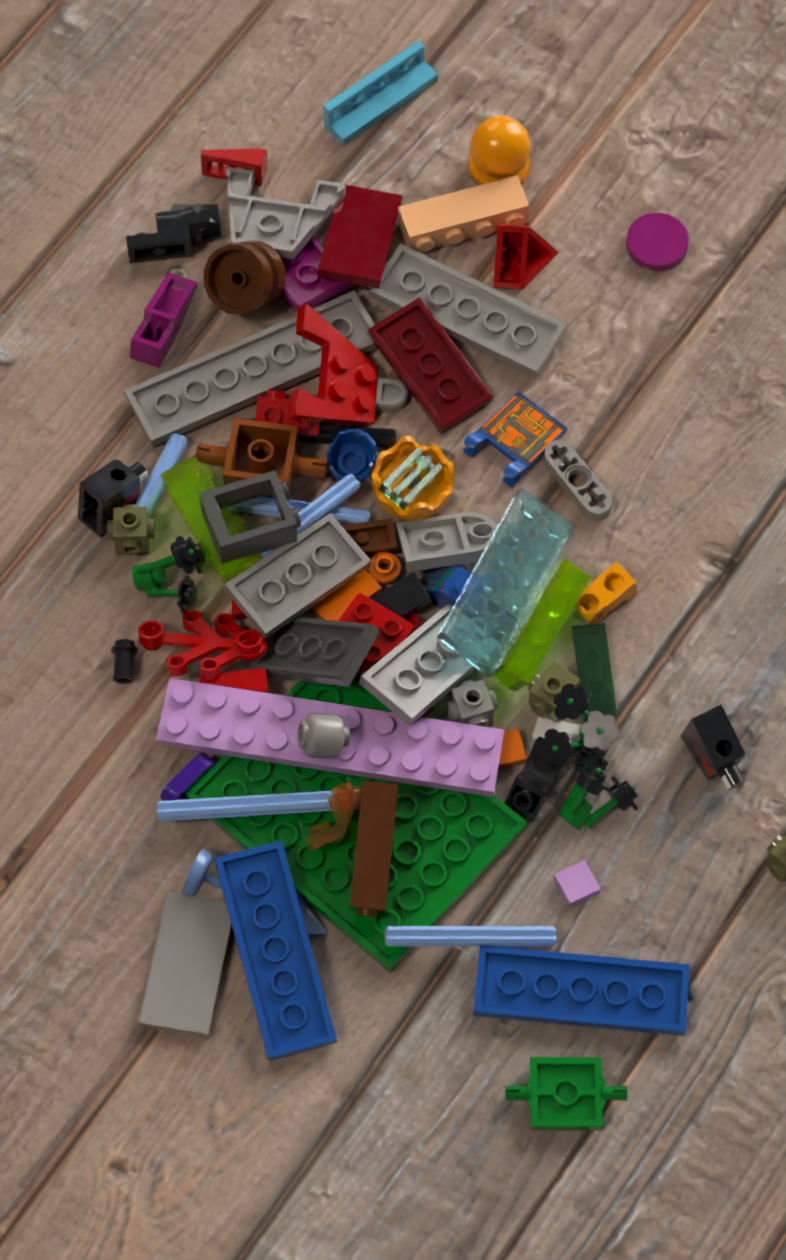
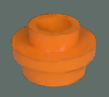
(384, 576)

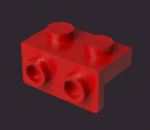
(275, 408)

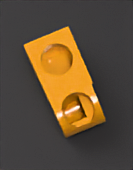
(606, 594)

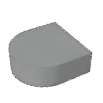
(390, 395)

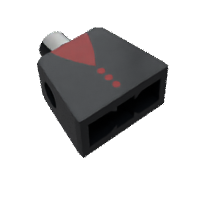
(107, 489)
(715, 746)

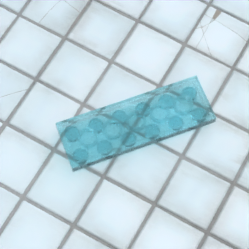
(504, 582)

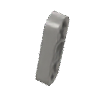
(577, 494)

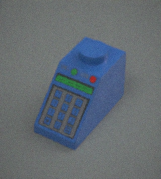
(444, 584)

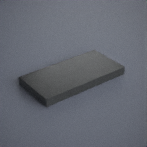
(317, 651)

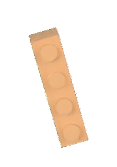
(463, 214)

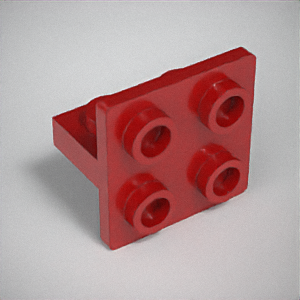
(391, 626)

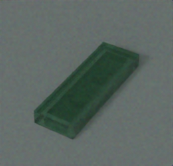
(594, 667)

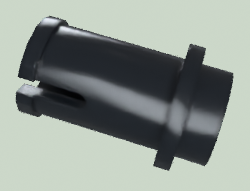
(124, 661)

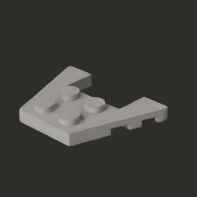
(277, 222)

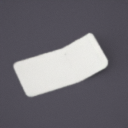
(543, 725)

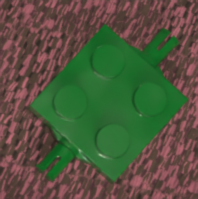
(566, 1093)

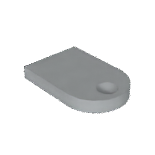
(444, 540)

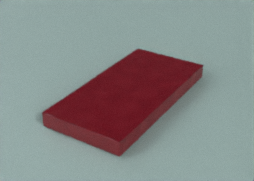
(360, 237)
(430, 365)

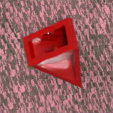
(519, 256)

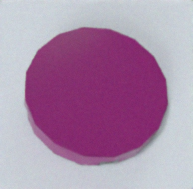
(657, 241)

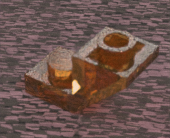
(342, 805)

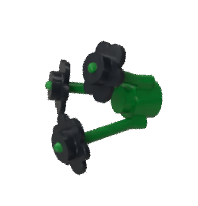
(185, 556)

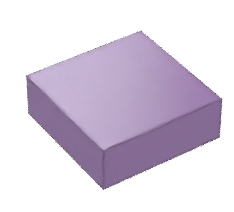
(577, 883)

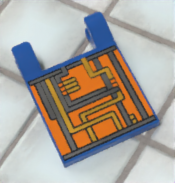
(519, 432)

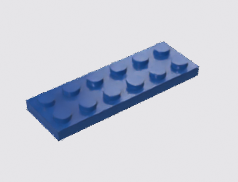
(275, 950)
(582, 990)

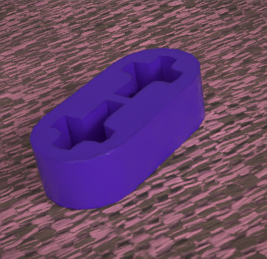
(187, 778)

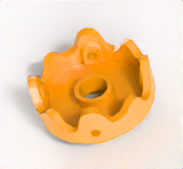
(431, 499)

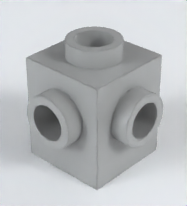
(472, 704)

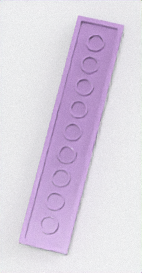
(379, 747)

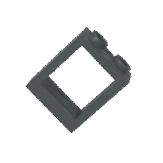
(255, 540)

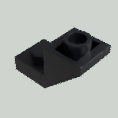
(532, 784)

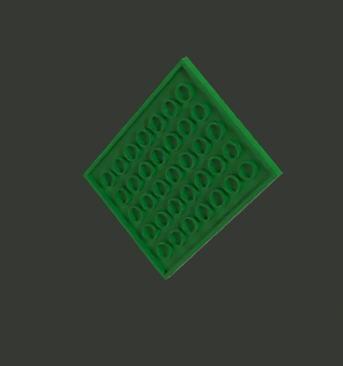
(438, 847)

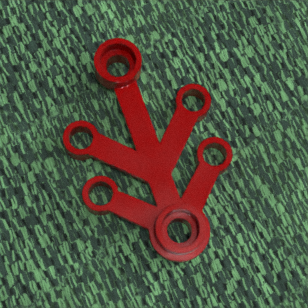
(243, 645)

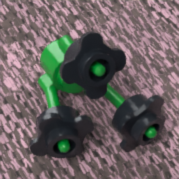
(592, 780)

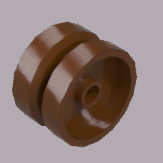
(244, 277)

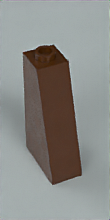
(374, 848)

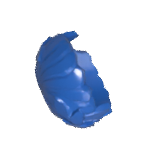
(352, 454)

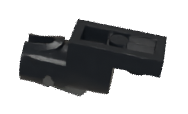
(175, 232)

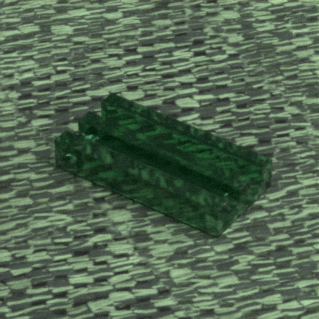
(424, 463)

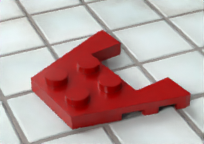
(345, 377)

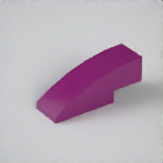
(162, 320)

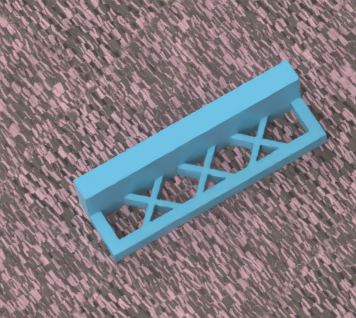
(382, 94)

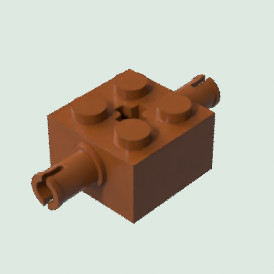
(259, 449)

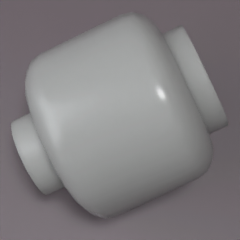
(322, 735)

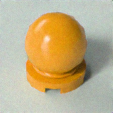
(499, 150)

